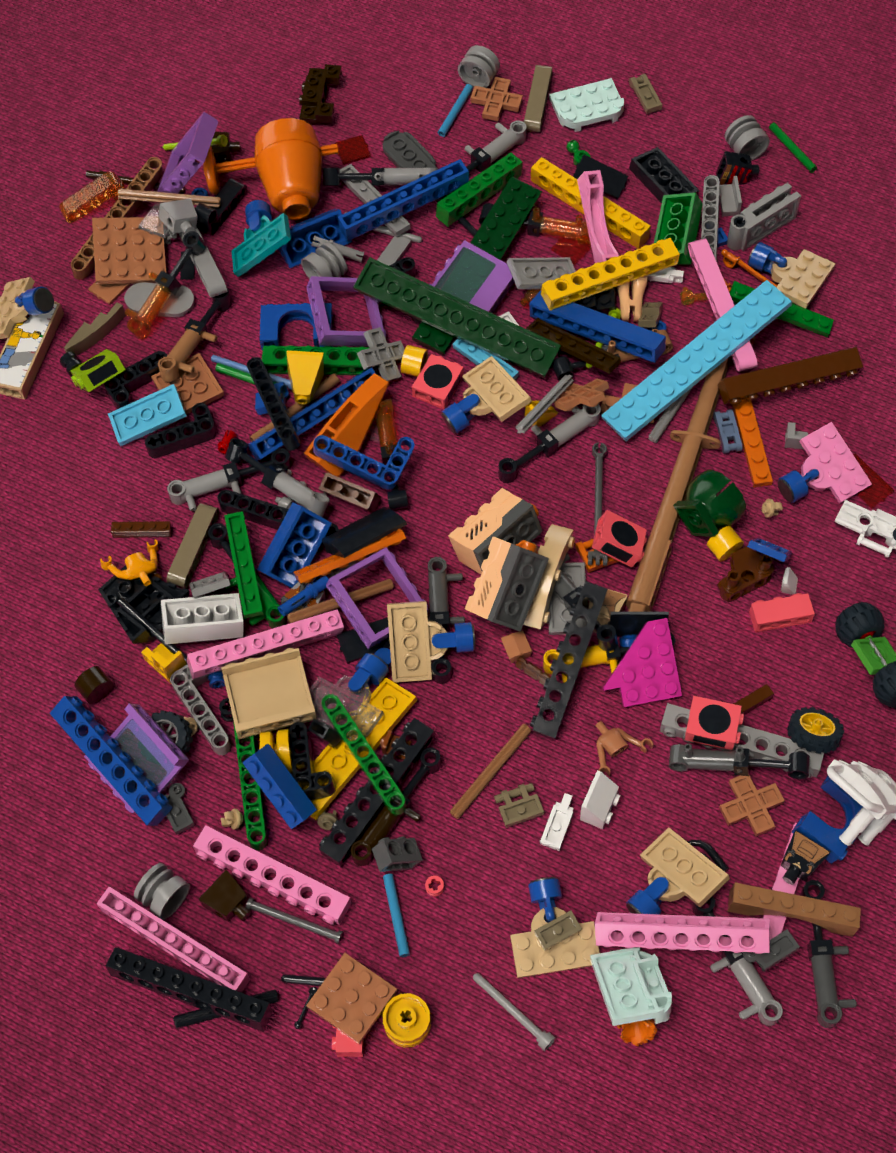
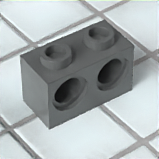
(396, 854)

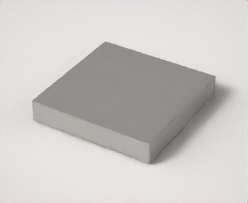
(209, 584)

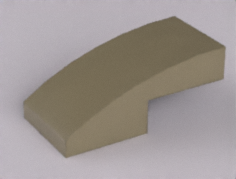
(650, 314)

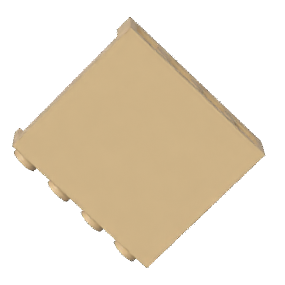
(268, 692)

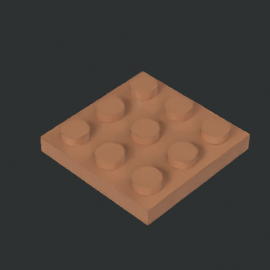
(195, 386)
(351, 998)

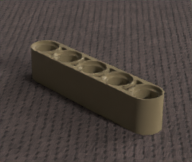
(538, 98)
(192, 545)

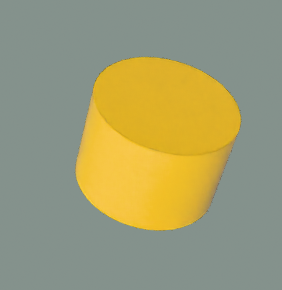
(413, 360)
(725, 543)

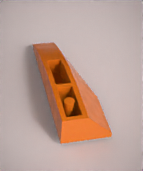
(351, 421)

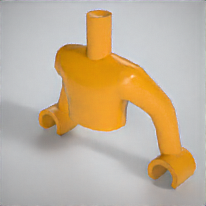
(136, 565)

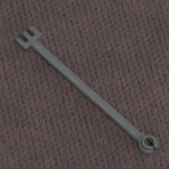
(598, 499)

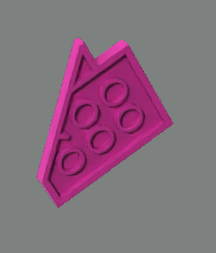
(647, 668)

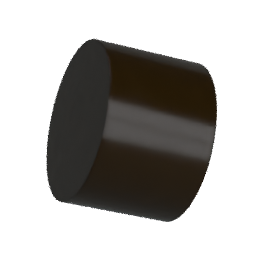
(93, 685)

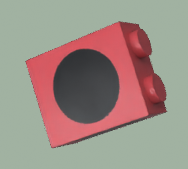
(437, 381)
(619, 538)
(714, 723)

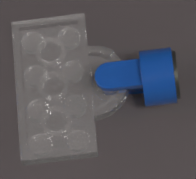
(353, 694)

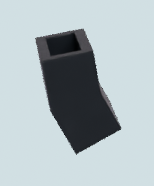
(325, 733)

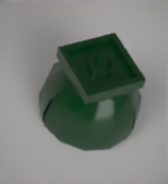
(704, 511)

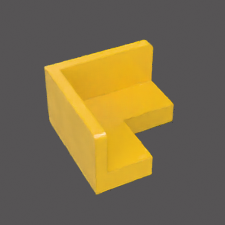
(164, 661)

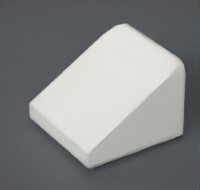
(789, 582)

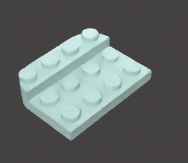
(587, 104)
(632, 986)

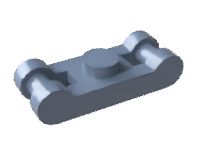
(728, 431)

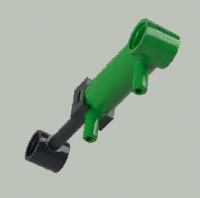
(269, 603)

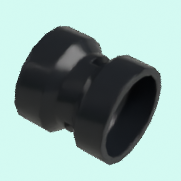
(70, 361)

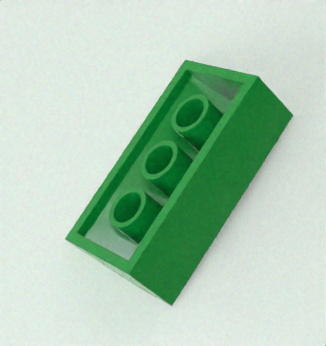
(680, 222)

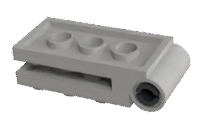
(763, 218)

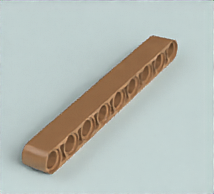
(119, 210)

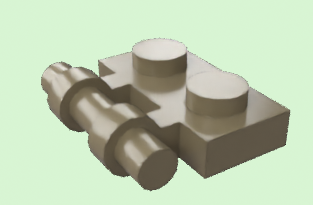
(520, 810)

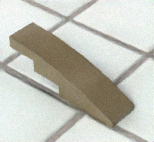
(91, 334)

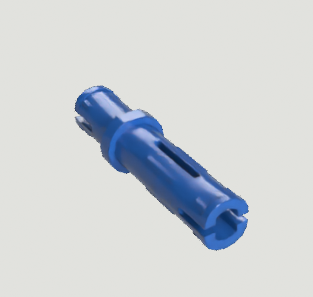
(309, 592)

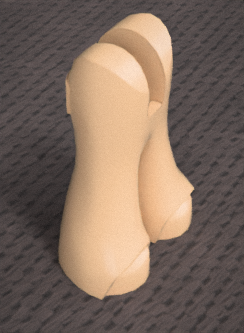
(626, 304)

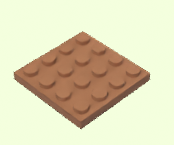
(125, 251)

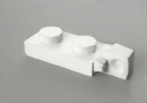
(667, 275)
(558, 824)

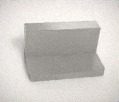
(730, 198)

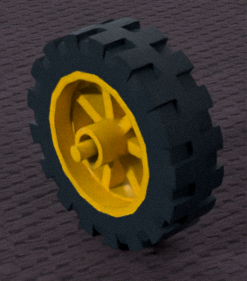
(810, 727)

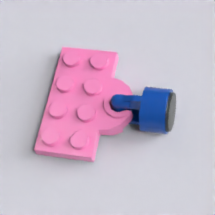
(828, 466)

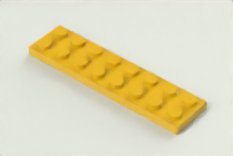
(340, 762)

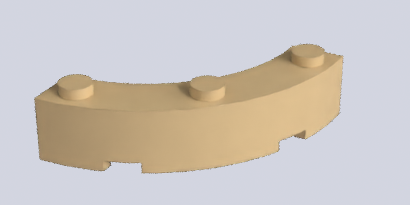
(557, 543)

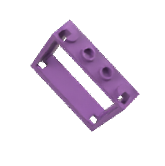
(192, 146)
(338, 338)
(350, 609)

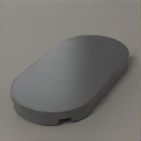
(406, 151)

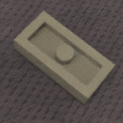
(557, 930)

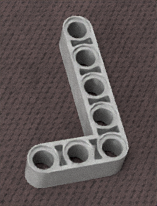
(197, 704)

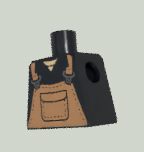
(802, 858)

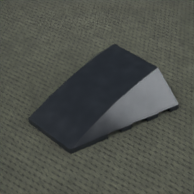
(144, 599)

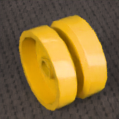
(281, 747)
(406, 1007)

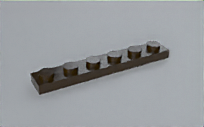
(575, 346)

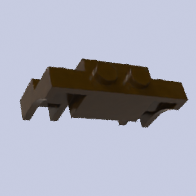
(314, 94)

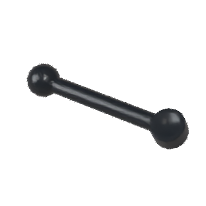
(298, 1024)

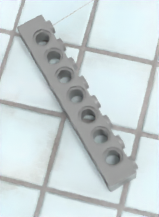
(751, 736)

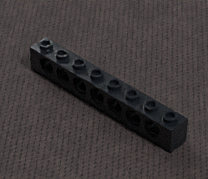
(596, 595)
(341, 852)
(189, 989)

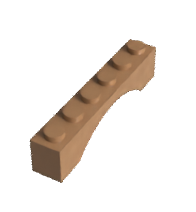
(761, 901)

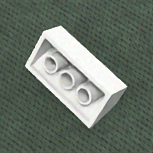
(202, 618)

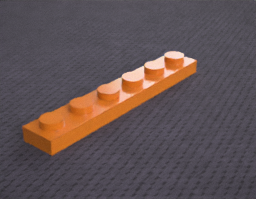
(752, 444)
(330, 563)

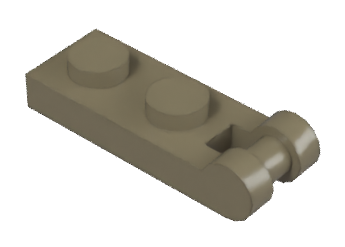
(645, 93)

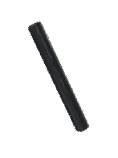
(201, 1015)

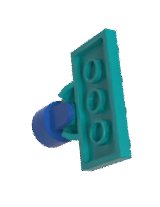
(261, 238)

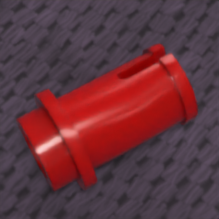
(223, 445)

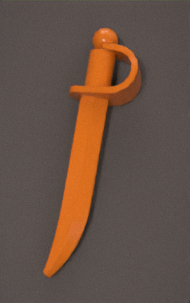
(731, 260)

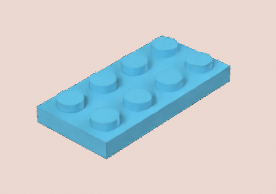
(147, 415)

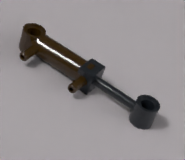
(385, 819)

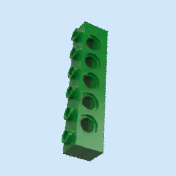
(478, 189)
(342, 366)

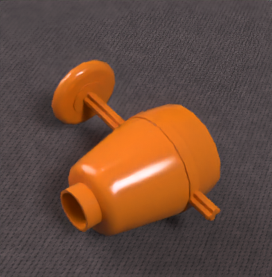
(287, 164)

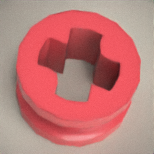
(438, 880)

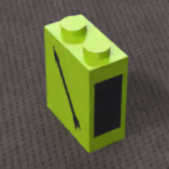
(97, 370)

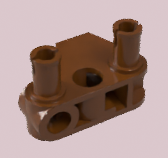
(747, 574)

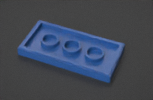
(770, 549)

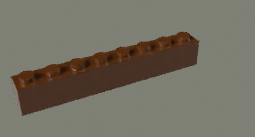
(790, 376)

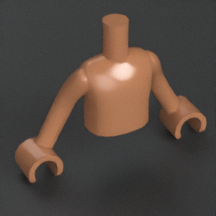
(614, 743)

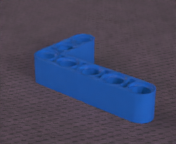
(366, 462)

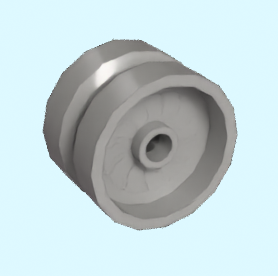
(478, 66)

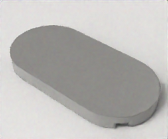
(175, 306)

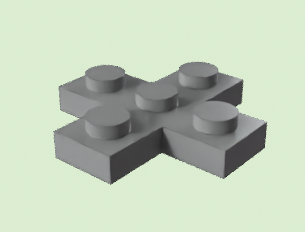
(381, 354)

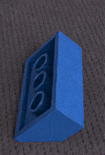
(303, 233)
(294, 544)
(279, 786)

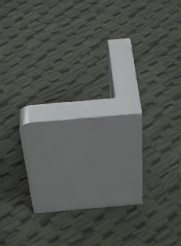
(793, 437)

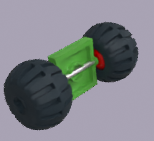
(861, 629)

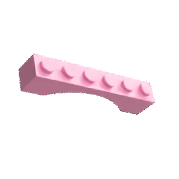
(591, 194)

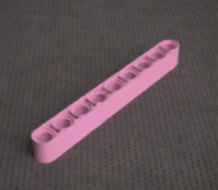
(718, 296)

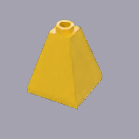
(305, 374)

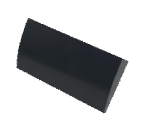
(660, 174)
(363, 532)

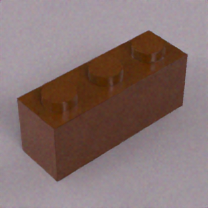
(349, 492)

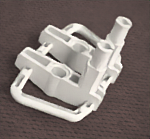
(873, 791)

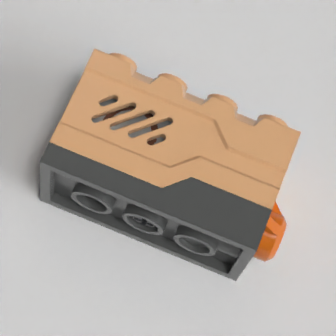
(503, 518)
(507, 583)

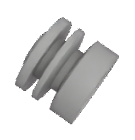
(747, 137)
(324, 262)
(161, 891)

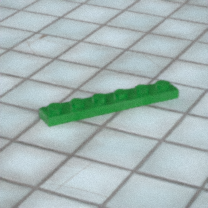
(794, 314)
(243, 565)

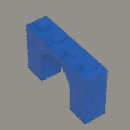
(276, 316)
(822, 833)

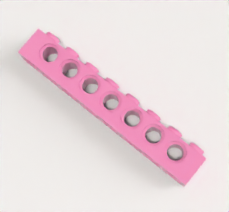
(270, 641)
(211, 838)
(692, 926)
(172, 941)

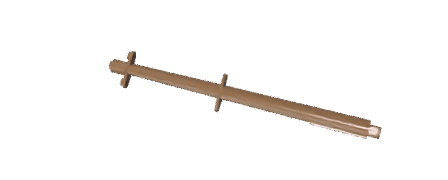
(659, 545)

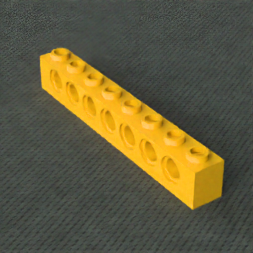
(566, 189)
(637, 263)

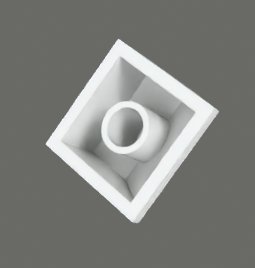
(599, 801)

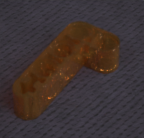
(91, 196)

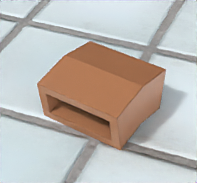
(516, 646)

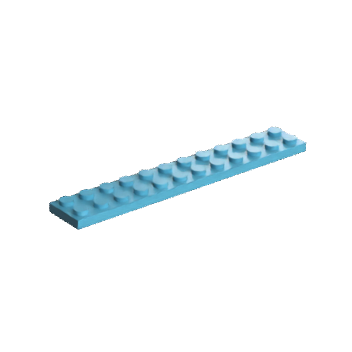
(696, 360)

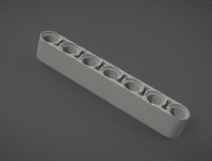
(710, 212)
(208, 271)

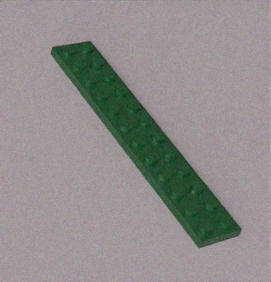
(494, 238)
(457, 317)

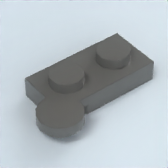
(178, 816)
(780, 948)

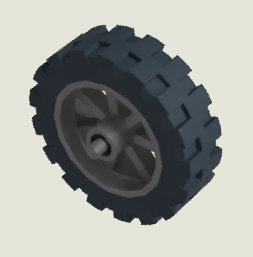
(176, 721)

